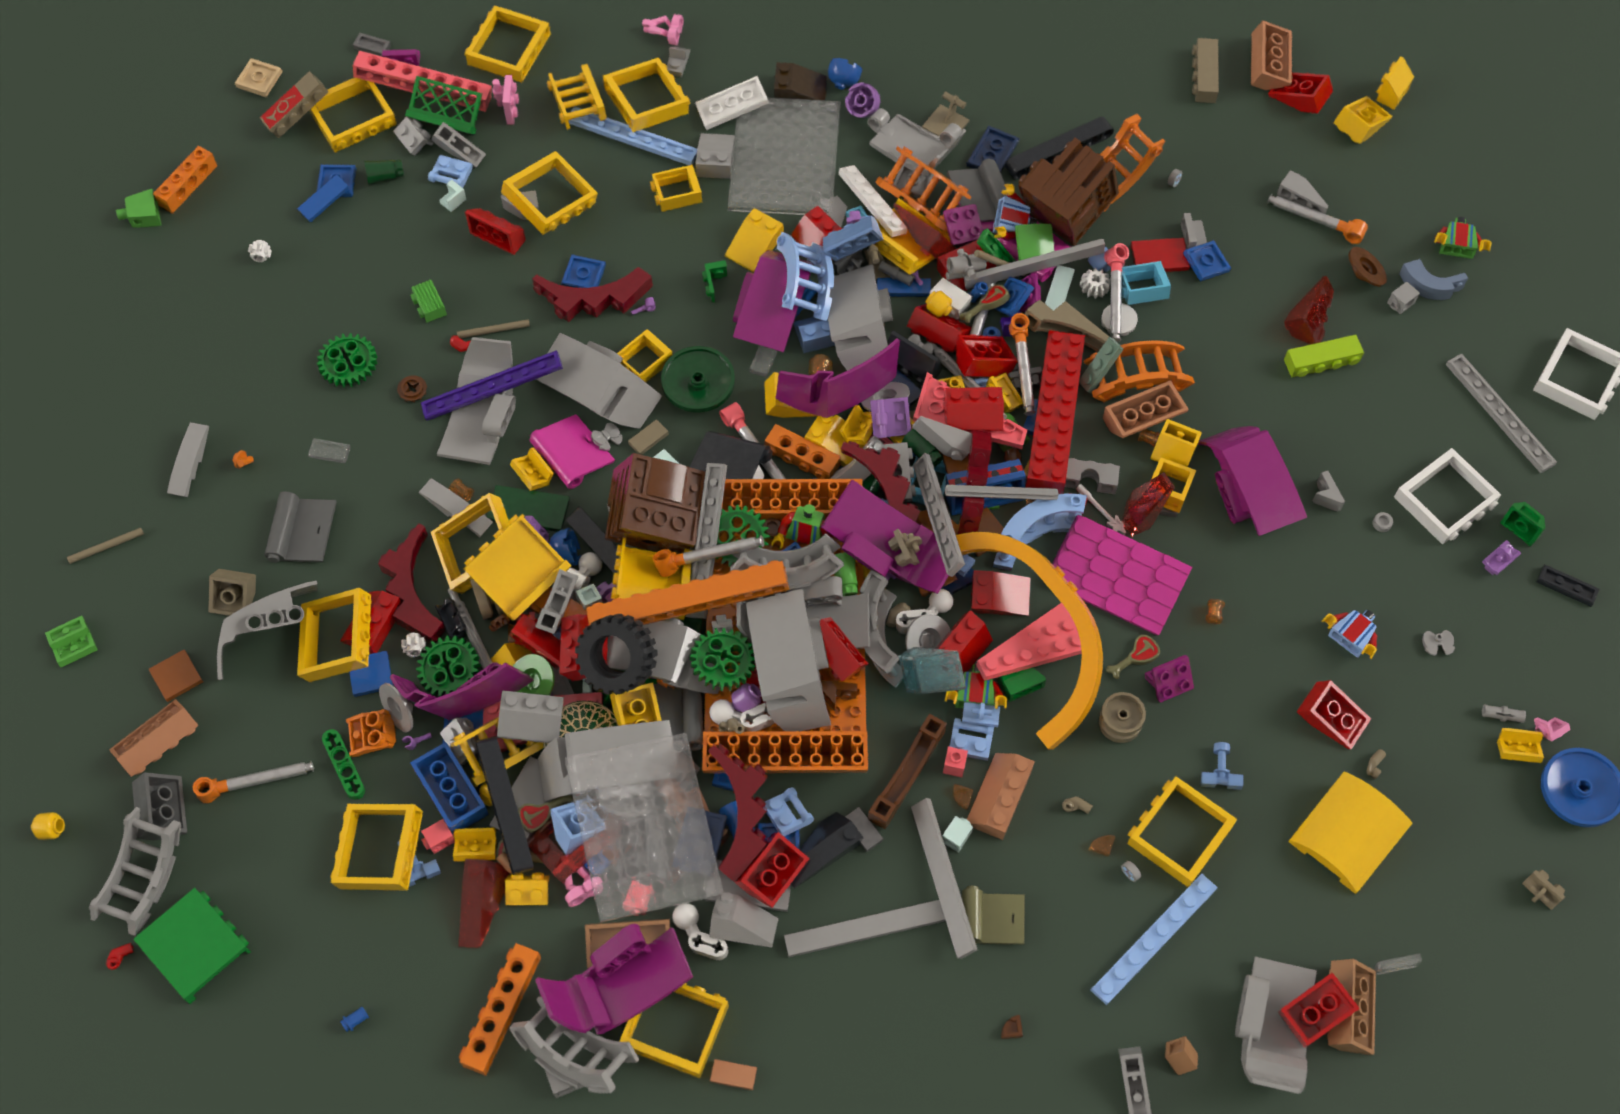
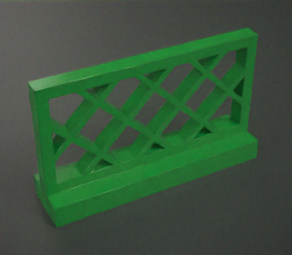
(436, 118)

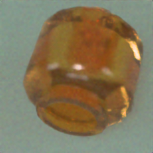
(819, 363)

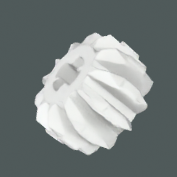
(1095, 283)

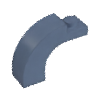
(1429, 285)

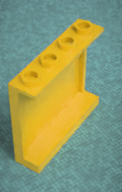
(903, 249)
(515, 566)
(639, 573)

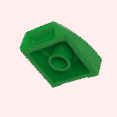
(1524, 522)

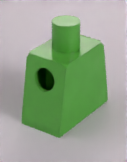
(141, 210)

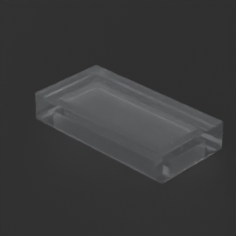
(329, 450)
(1397, 964)

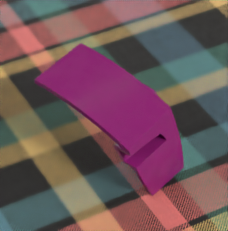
(759, 305)
(830, 395)
(1254, 479)
(866, 527)
(475, 694)
(620, 983)

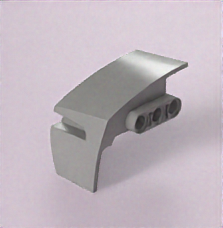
(858, 316)
(600, 382)
(476, 428)
(826, 600)
(275, 603)
(673, 652)
(788, 660)
(552, 759)
(1269, 1048)

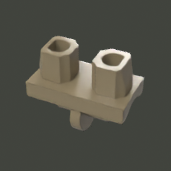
(908, 546)
(1543, 889)

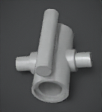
(964, 265)

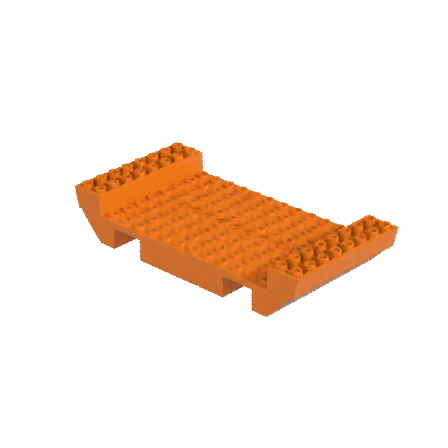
(824, 749)

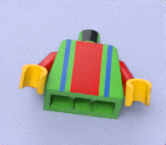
(1460, 239)
(802, 526)
(977, 691)

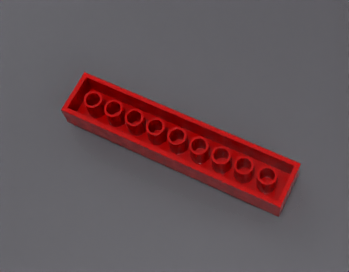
(1055, 411)

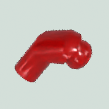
(459, 344)
(117, 955)

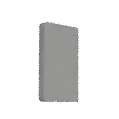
(1192, 231)

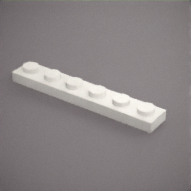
(873, 201)

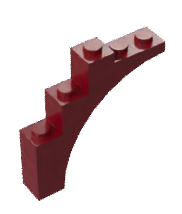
(594, 300)
(883, 469)
(976, 476)
(400, 567)
(745, 783)

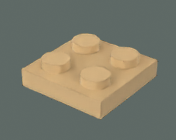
(258, 77)

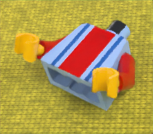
(1011, 212)
(1354, 631)

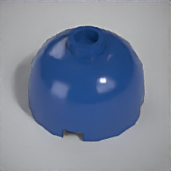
(843, 74)
(566, 545)

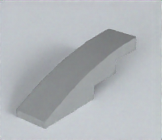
(187, 459)
(452, 504)

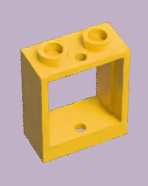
(674, 176)
(655, 345)
(1180, 473)

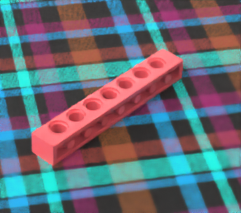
(403, 76)

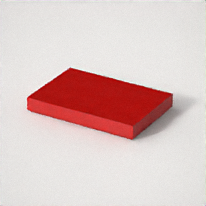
(1164, 250)

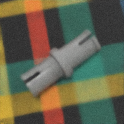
(1502, 713)

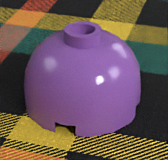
(862, 100)

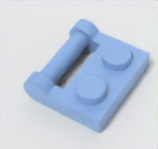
(452, 168)
(976, 746)
(783, 817)

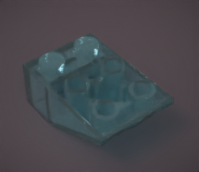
(931, 670)

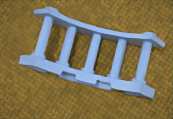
(822, 267)
(1038, 519)

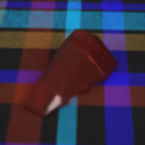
(928, 238)
(1308, 316)
(1146, 504)
(481, 896)

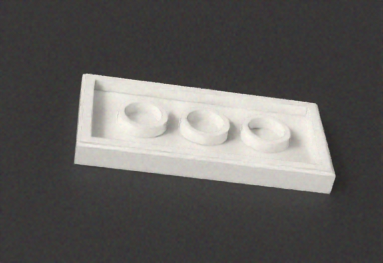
(731, 102)

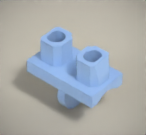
(980, 714)

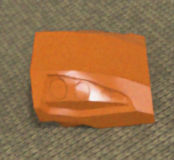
(371, 732)

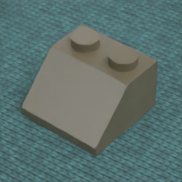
(230, 591)

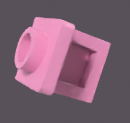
(1552, 729)

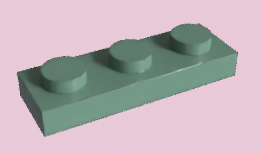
(1100, 365)

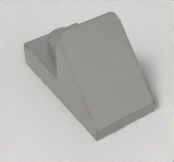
(677, 60)
(1329, 493)

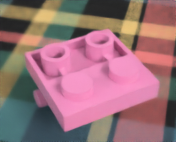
(507, 97)

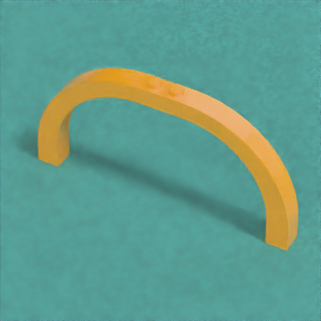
(1091, 647)

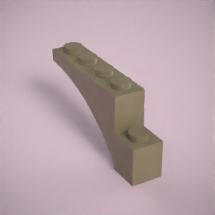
(1065, 319)

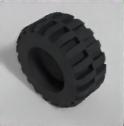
(592, 660)

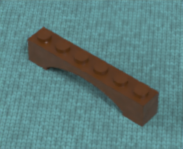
(907, 773)

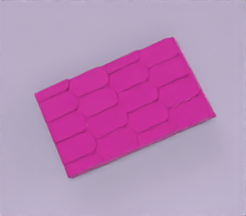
(1121, 574)

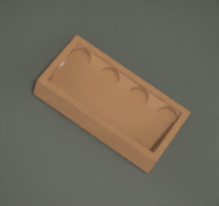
(600, 933)

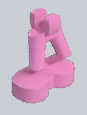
(672, 34)
(578, 893)

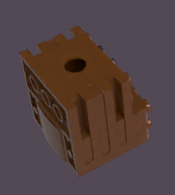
(1070, 190)
(655, 504)

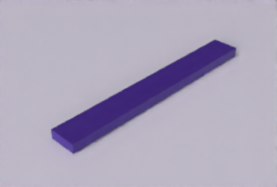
(491, 385)

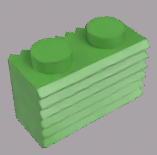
(428, 301)

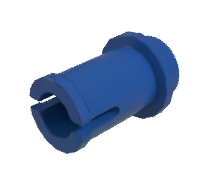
(979, 289)
(354, 1019)

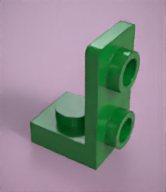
(712, 271)

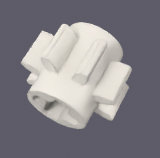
(259, 251)
(721, 622)
(413, 644)

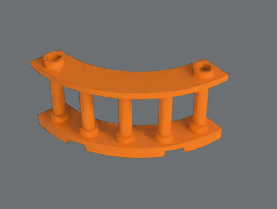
(1129, 127)
(920, 204)
(1144, 379)

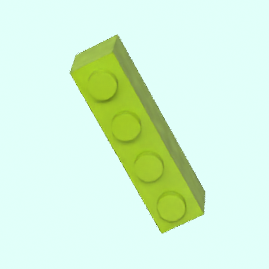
(1323, 356)

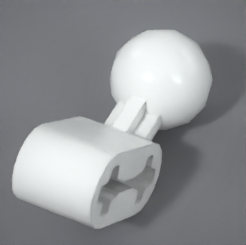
(589, 565)
(938, 603)
(723, 711)
(685, 917)

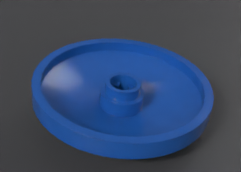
(1582, 787)

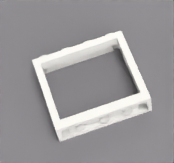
(1568, 397)
(1426, 518)

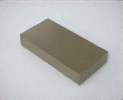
(648, 437)

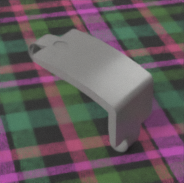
(903, 132)

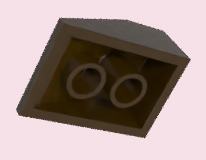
(798, 82)

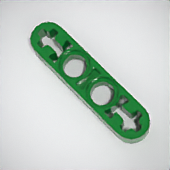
(343, 764)

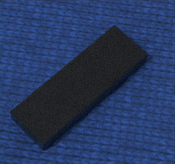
(1567, 585)

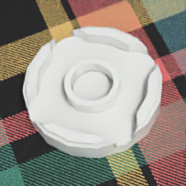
(1128, 319)

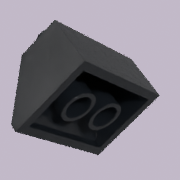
(915, 360)

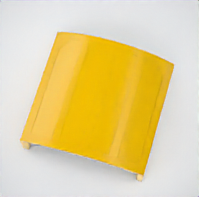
(1351, 830)

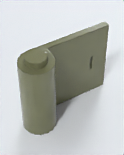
(992, 916)

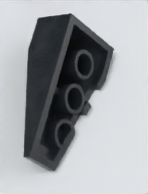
(827, 844)

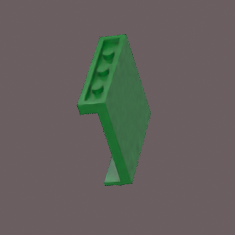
(191, 943)

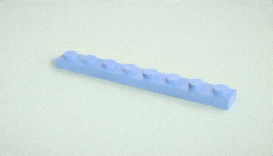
(640, 139)
(1153, 939)

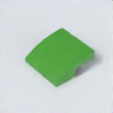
(1034, 240)
(71, 641)

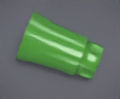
(848, 574)

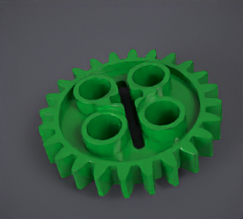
(363, 353)
(727, 524)
(432, 673)
(717, 674)

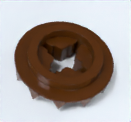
(414, 382)
(499, 622)

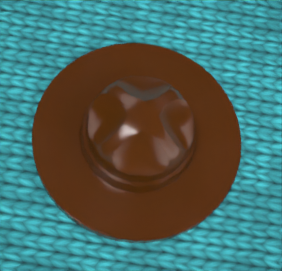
(1367, 267)

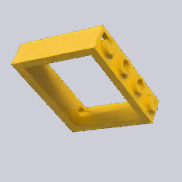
(530, 54)
(654, 116)
(360, 132)
(534, 171)
(456, 581)
(309, 633)
(405, 853)
(1162, 860)
(673, 1061)

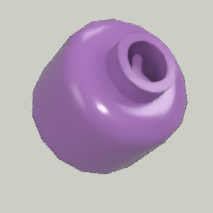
(746, 697)

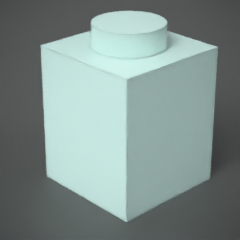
(957, 833)

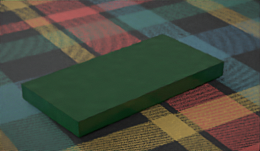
(545, 507)

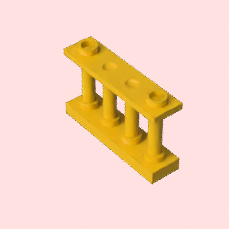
(588, 87)
(515, 754)

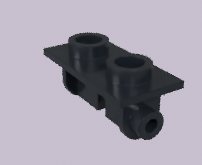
(453, 623)

